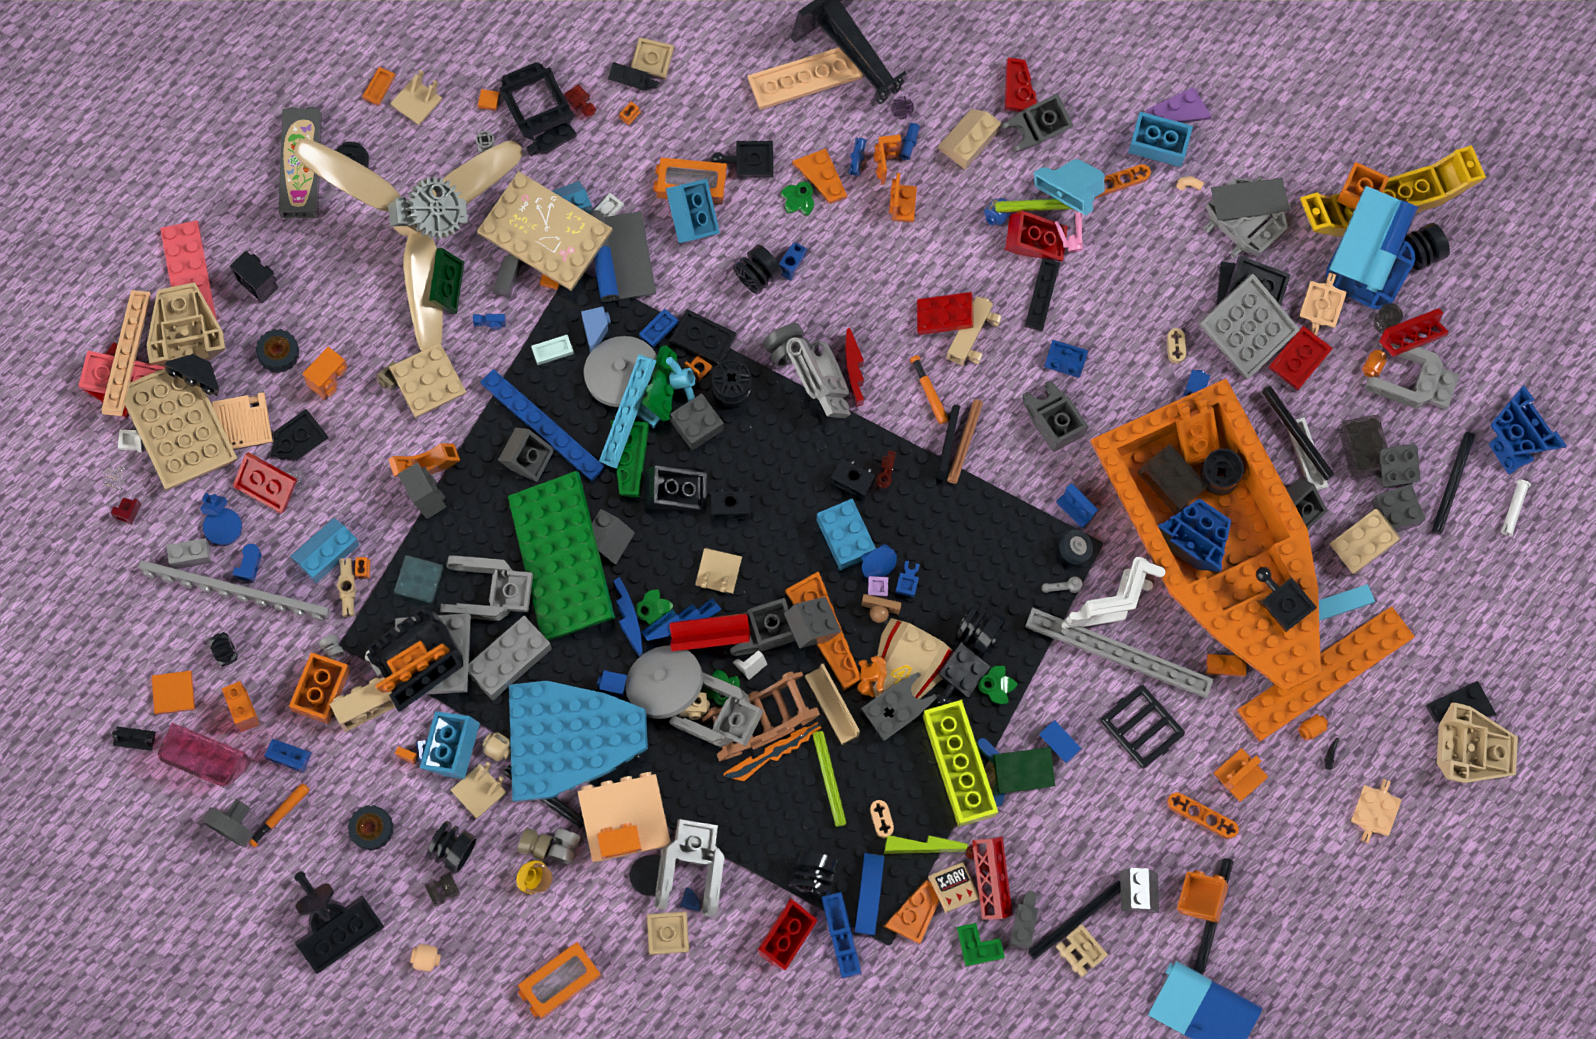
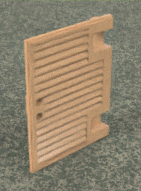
(243, 422)

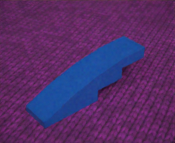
(629, 623)
(661, 627)
(841, 935)

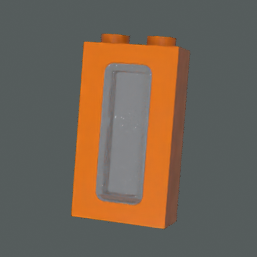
(676, 172)
(558, 981)

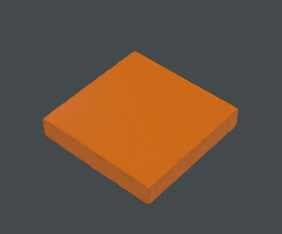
(173, 692)

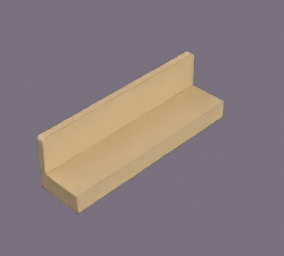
(832, 705)

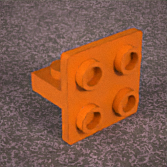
(1241, 774)

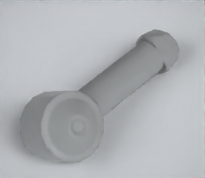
(1073, 585)

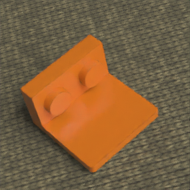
(888, 148)
(902, 201)

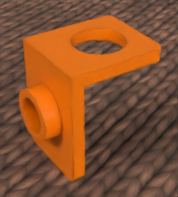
(698, 376)

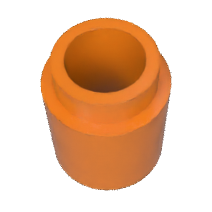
(1374, 364)
(1313, 727)

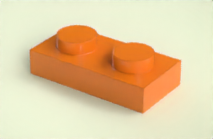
(1225, 665)

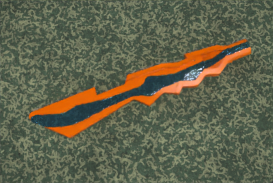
(774, 752)

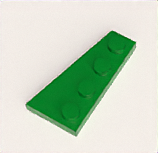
(660, 390)
(632, 460)

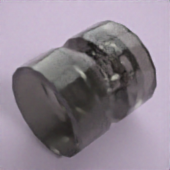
(1387, 316)
(448, 885)

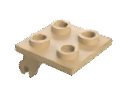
(416, 99)
(718, 571)
(479, 790)

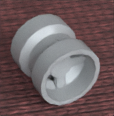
(487, 144)
(331, 647)

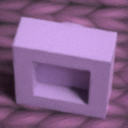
(878, 586)

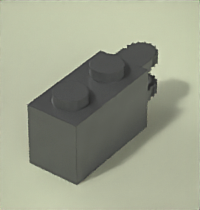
(1024, 922)

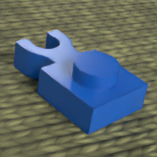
(494, 321)
(908, 582)

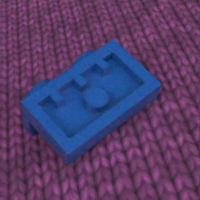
(1066, 358)
(1509, 462)
(1077, 506)

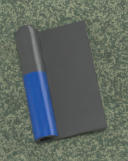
(624, 259)

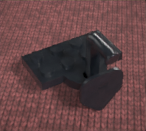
(335, 930)

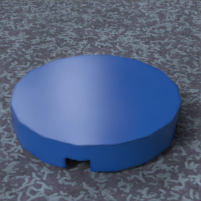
(223, 528)

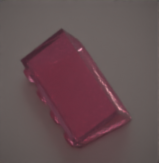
(202, 756)

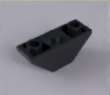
(194, 372)

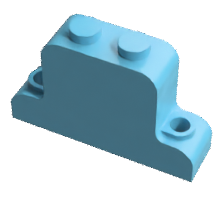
(1072, 184)

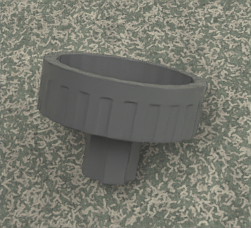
(230, 824)

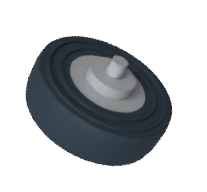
(1075, 547)

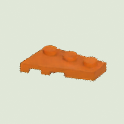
(822, 174)
(915, 914)

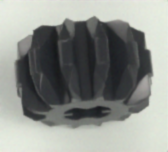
(223, 649)

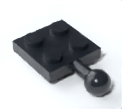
(752, 159)
(1286, 603)
(961, 672)

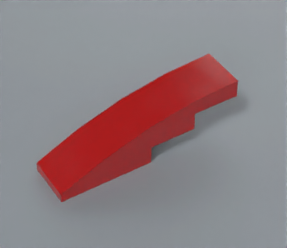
(853, 362)

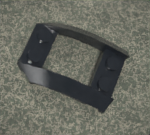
(546, 119)

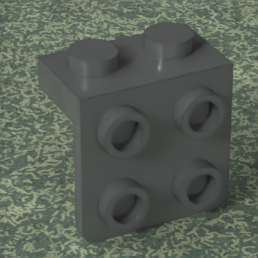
(1399, 466)

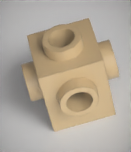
(697, 709)

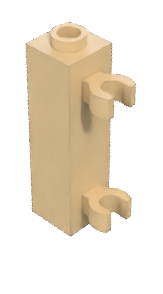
(965, 339)

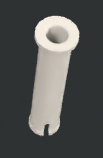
(1515, 507)

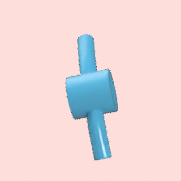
(681, 378)

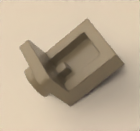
(386, 379)

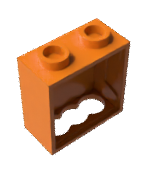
(240, 706)
(1202, 896)

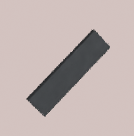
(1042, 294)
(948, 442)

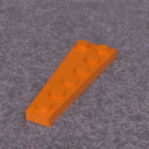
(836, 650)

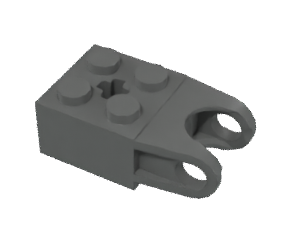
(1033, 125)
(1055, 417)
(761, 633)
(903, 704)

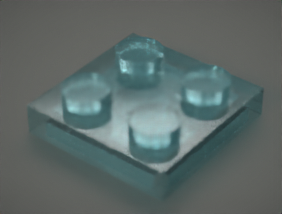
(418, 579)

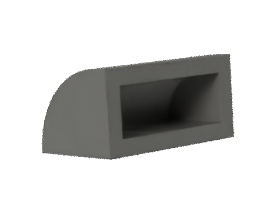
(507, 276)

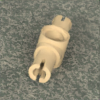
(347, 596)

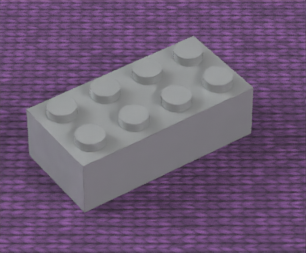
(508, 658)

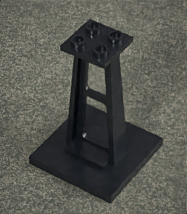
(847, 36)

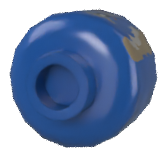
(994, 217)

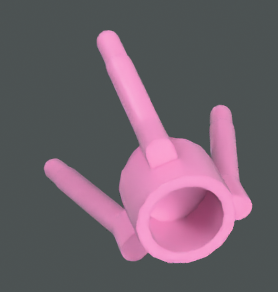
(1075, 242)

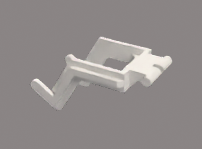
(1116, 607)

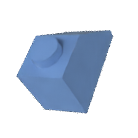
(595, 325)

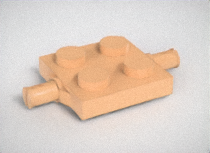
(1322, 304)
(1376, 811)

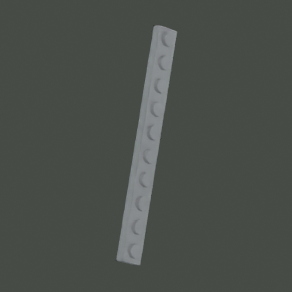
(242, 593)
(1120, 653)

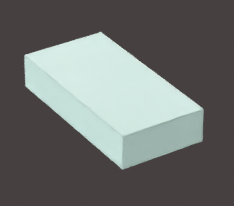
(552, 349)

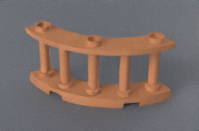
(769, 733)

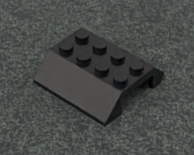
(432, 632)

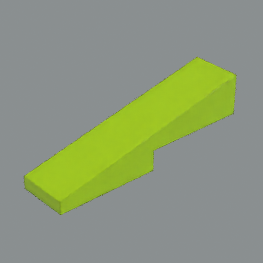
(898, 845)

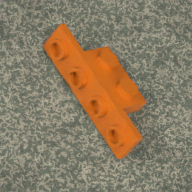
(408, 663)

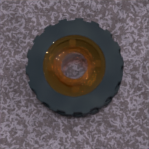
(277, 340)
(365, 816)

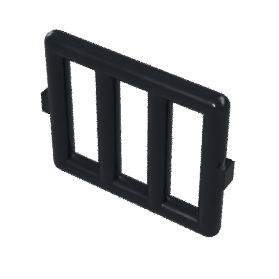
(1131, 748)

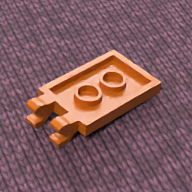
(1197, 431)

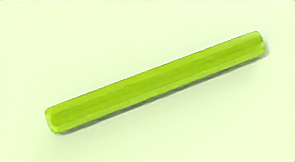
(1030, 205)
(829, 778)

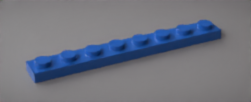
(542, 425)

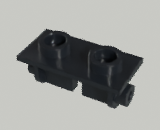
(133, 738)

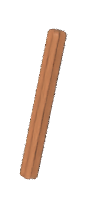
(965, 441)

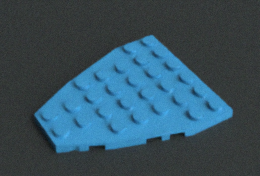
(568, 737)

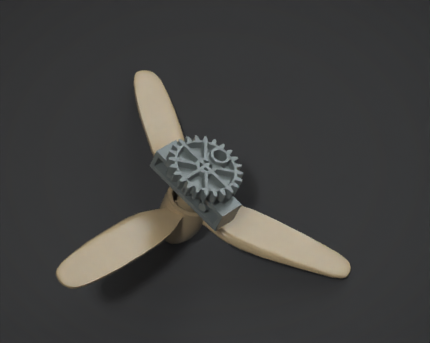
(419, 217)

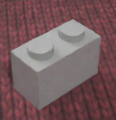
(189, 553)

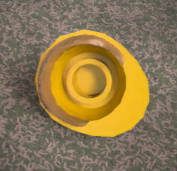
(534, 877)

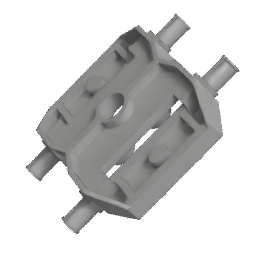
(1240, 228)

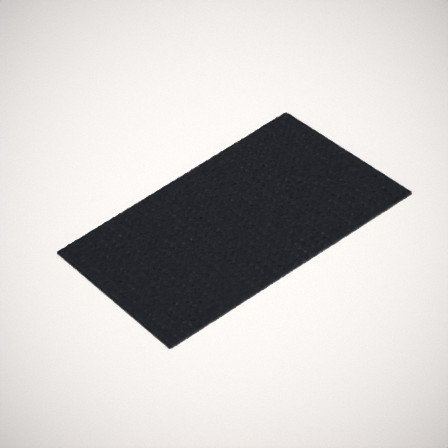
(783, 450)

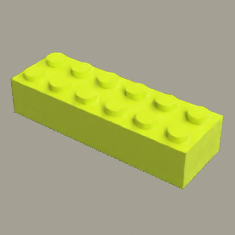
(960, 763)

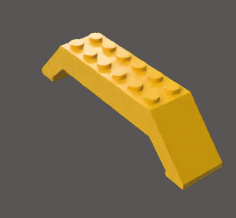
(1422, 187)

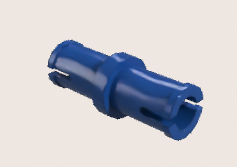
(909, 141)
(857, 156)

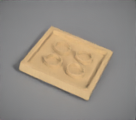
(427, 380)

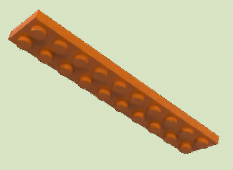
(1338, 667)

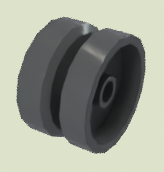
(777, 341)

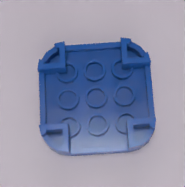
(1394, 282)

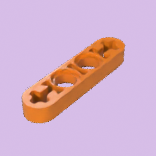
(1119, 185)
(1203, 813)

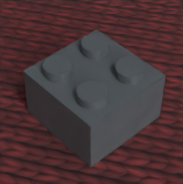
(696, 422)
(423, 490)
(1400, 508)
(812, 622)

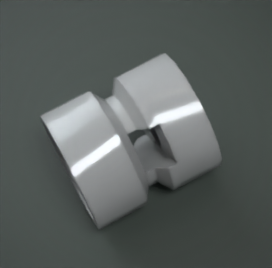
(564, 845)

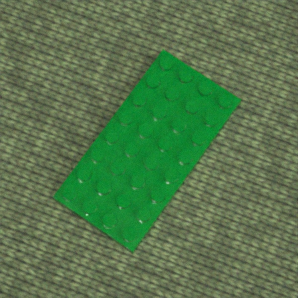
(561, 555)

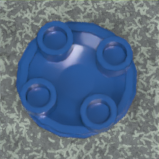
(879, 562)

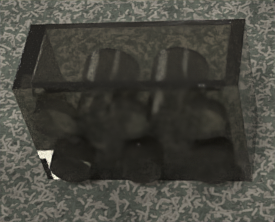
(1362, 442)
(1172, 479)

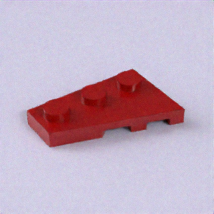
(1018, 86)

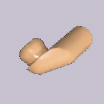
(1189, 181)

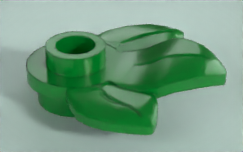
(797, 200)
(656, 607)
(999, 685)
(710, 694)

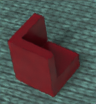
(127, 510)

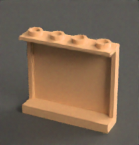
(623, 803)

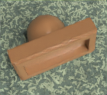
(880, 607)

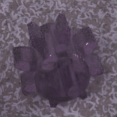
(902, 107)

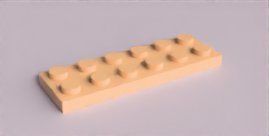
(802, 78)

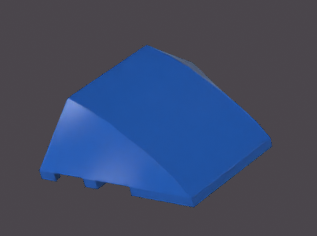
(1523, 428)
(1198, 535)

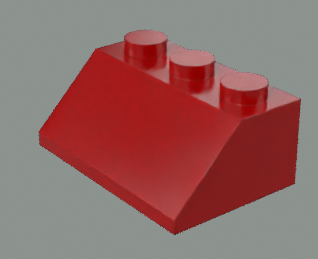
(787, 935)

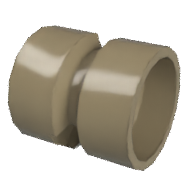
(535, 844)

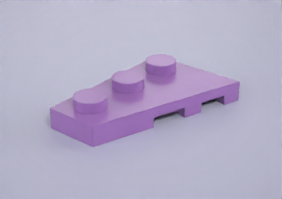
(1182, 107)

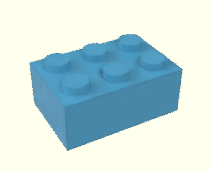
(1160, 139)
(845, 533)

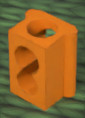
(629, 119)
(366, 574)

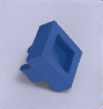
(213, 504)

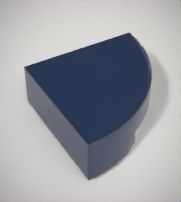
(690, 900)

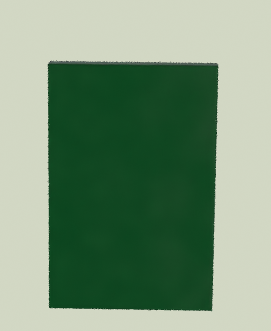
(446, 281)
(1024, 770)

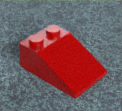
(1034, 236)

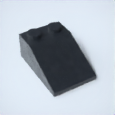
(674, 489)

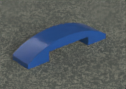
(869, 894)

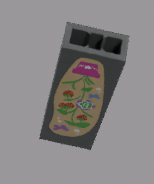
(297, 183)

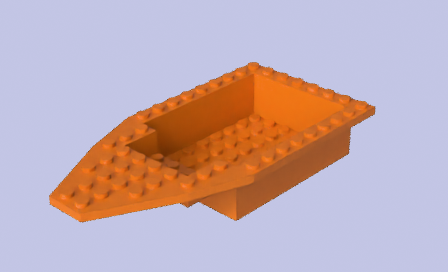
(1261, 534)

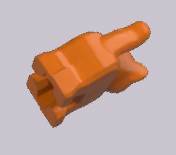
(872, 673)

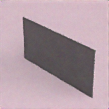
(1250, 199)

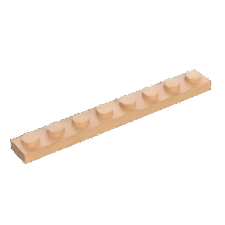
(126, 353)

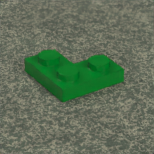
(974, 950)

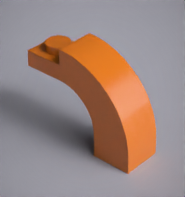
(435, 460)

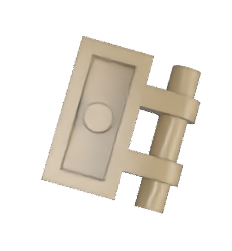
(1086, 946)

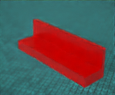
(709, 632)

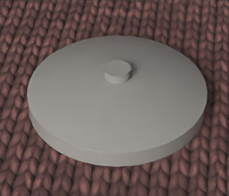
(611, 366)
(664, 682)

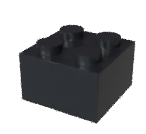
(254, 276)

